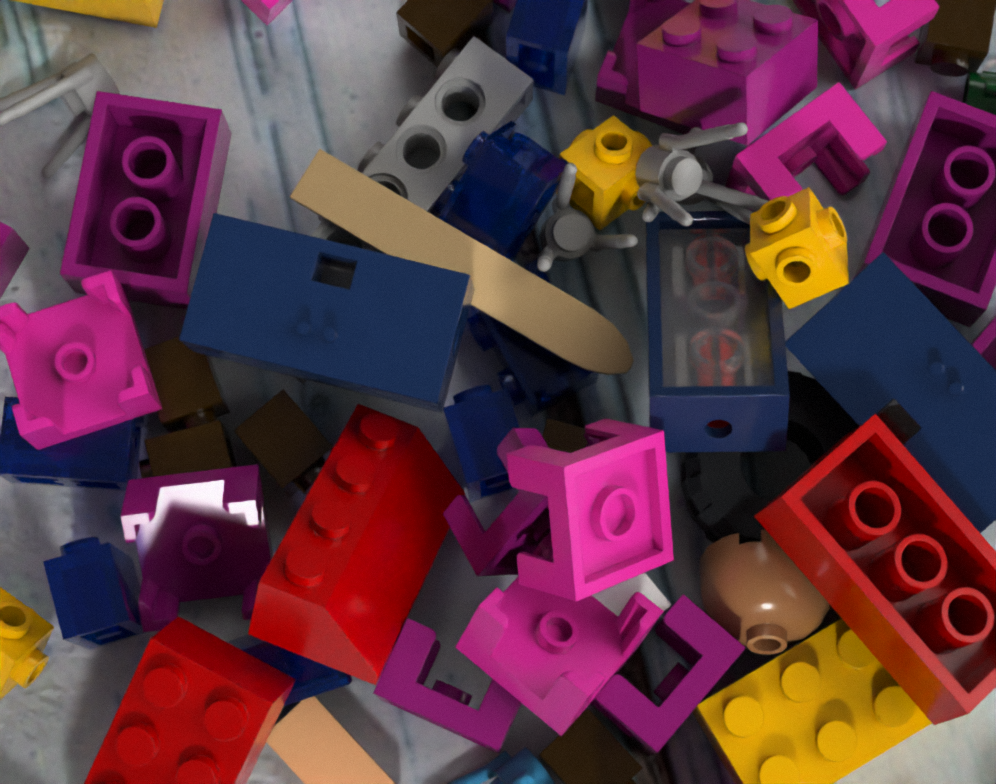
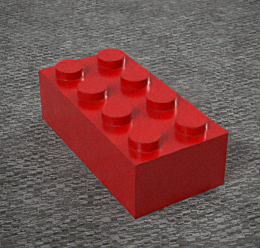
(896, 566)
(191, 713)

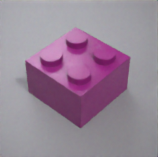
(728, 65)

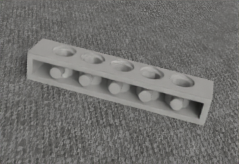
(468, 76)

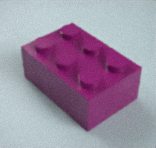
(146, 196)
(943, 209)

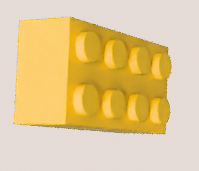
(809, 713)

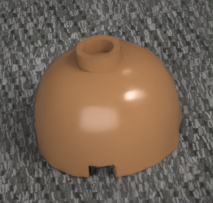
(759, 594)

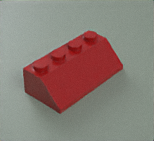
(358, 548)

